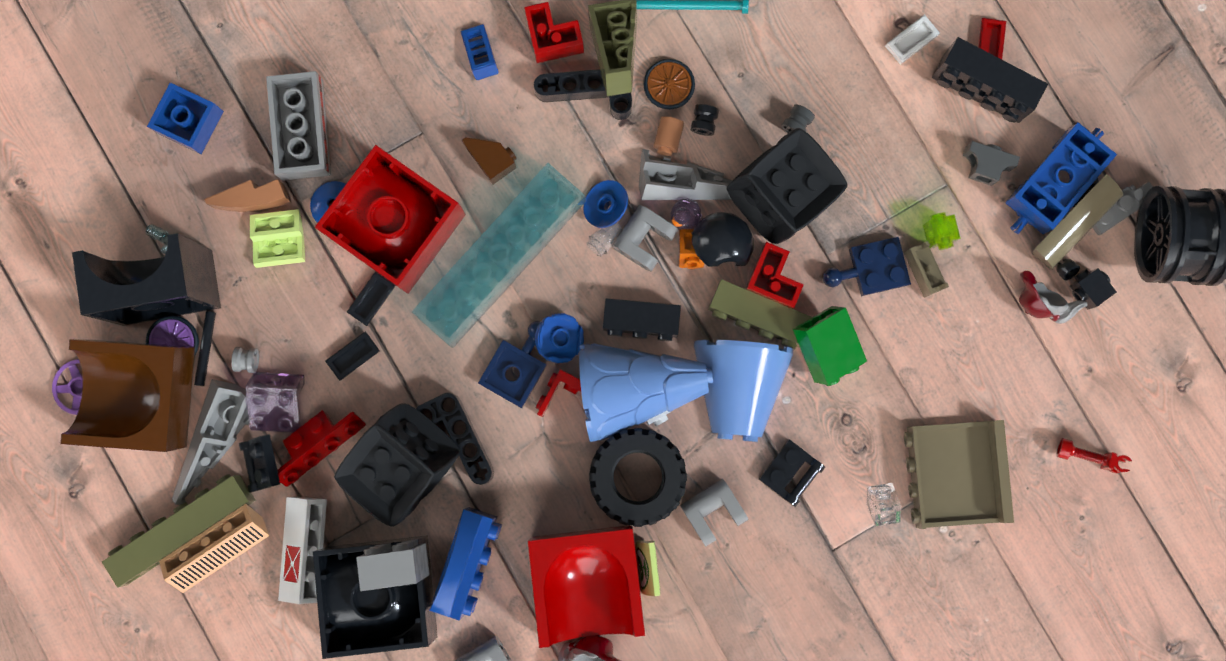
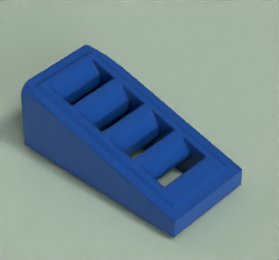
(484, 66)

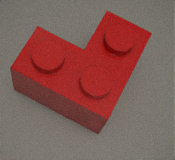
(552, 40)
(767, 279)

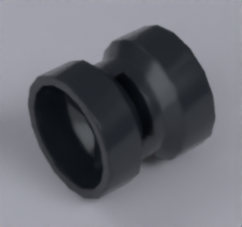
(704, 119)

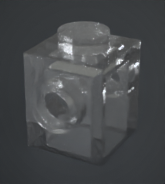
(880, 499)

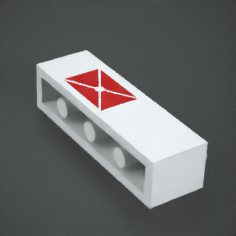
(302, 535)

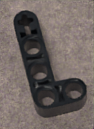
(582, 90)
(469, 436)

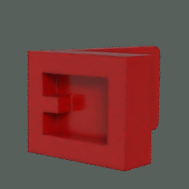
(571, 383)

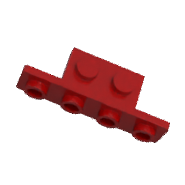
(315, 442)

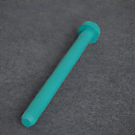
(742, 5)

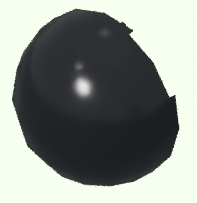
(723, 239)

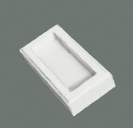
(912, 39)

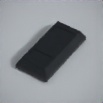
(371, 299)
(352, 356)

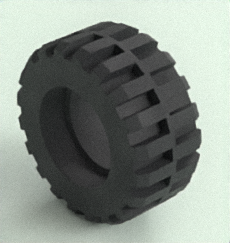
(662, 502)

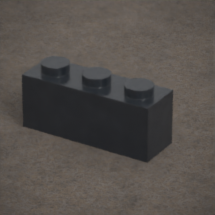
(641, 319)

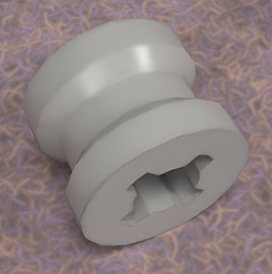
(245, 360)

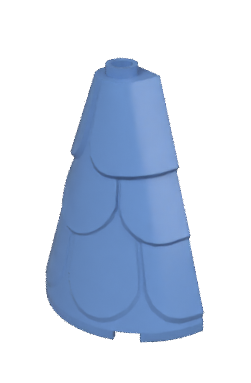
(633, 386)

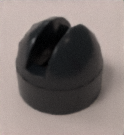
(1068, 269)

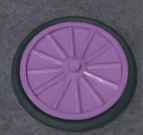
(173, 332)

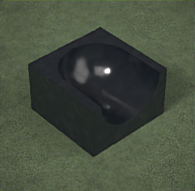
(148, 288)
(370, 619)

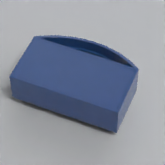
(463, 564)

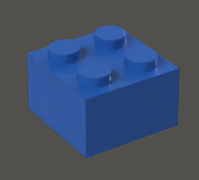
(185, 118)

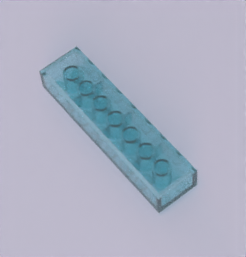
(500, 255)

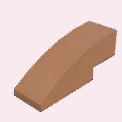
(250, 197)

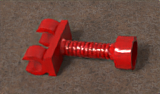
(1108, 461)

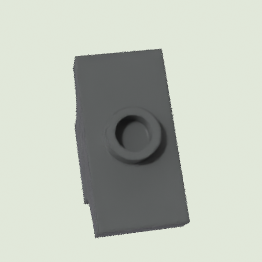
(988, 162)

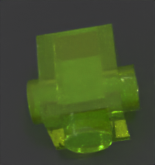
(941, 231)

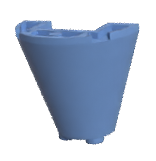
(743, 385)

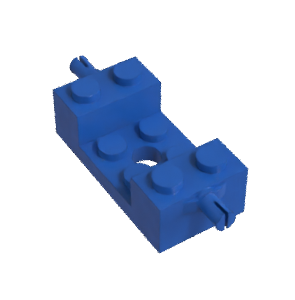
(1043, 197)

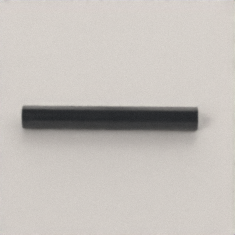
(205, 348)

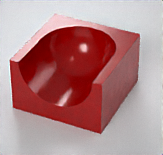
(391, 219)
(585, 584)

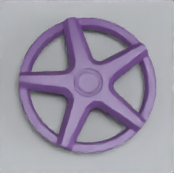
(74, 387)

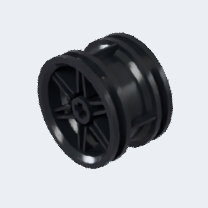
(1181, 236)

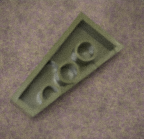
(614, 39)

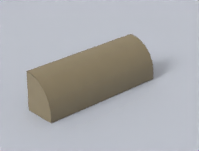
(1078, 222)

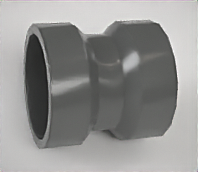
(799, 118)

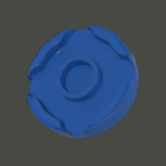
(559, 338)

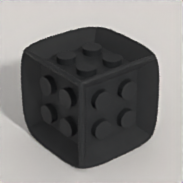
(787, 186)
(396, 464)

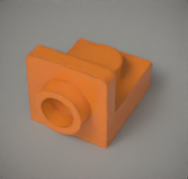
(687, 254)

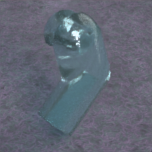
(159, 235)

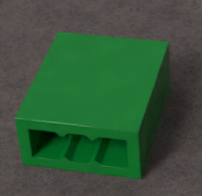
(830, 345)

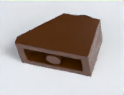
(491, 157)

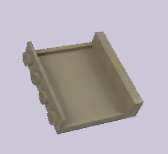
(959, 474)

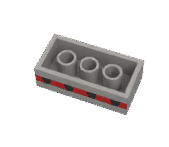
(298, 126)

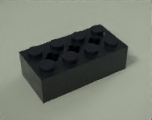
(989, 81)

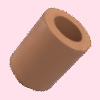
(668, 135)

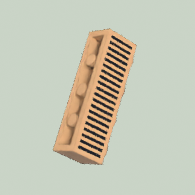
(213, 548)

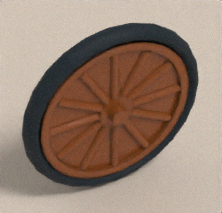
(669, 84)

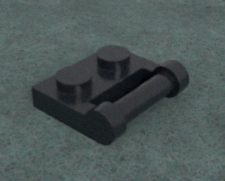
(260, 463)
(784, 468)

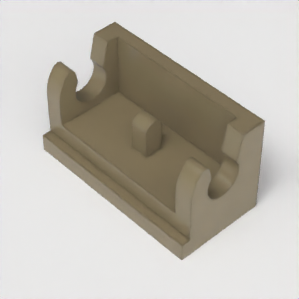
(925, 269)

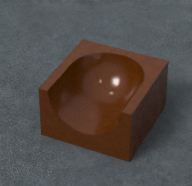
(132, 396)

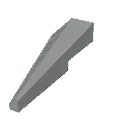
(674, 181)
(216, 431)

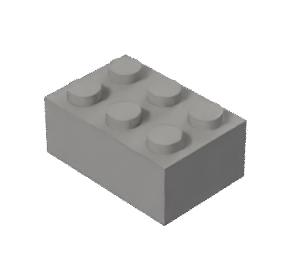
(392, 565)

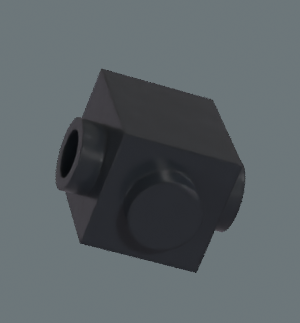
(1092, 287)

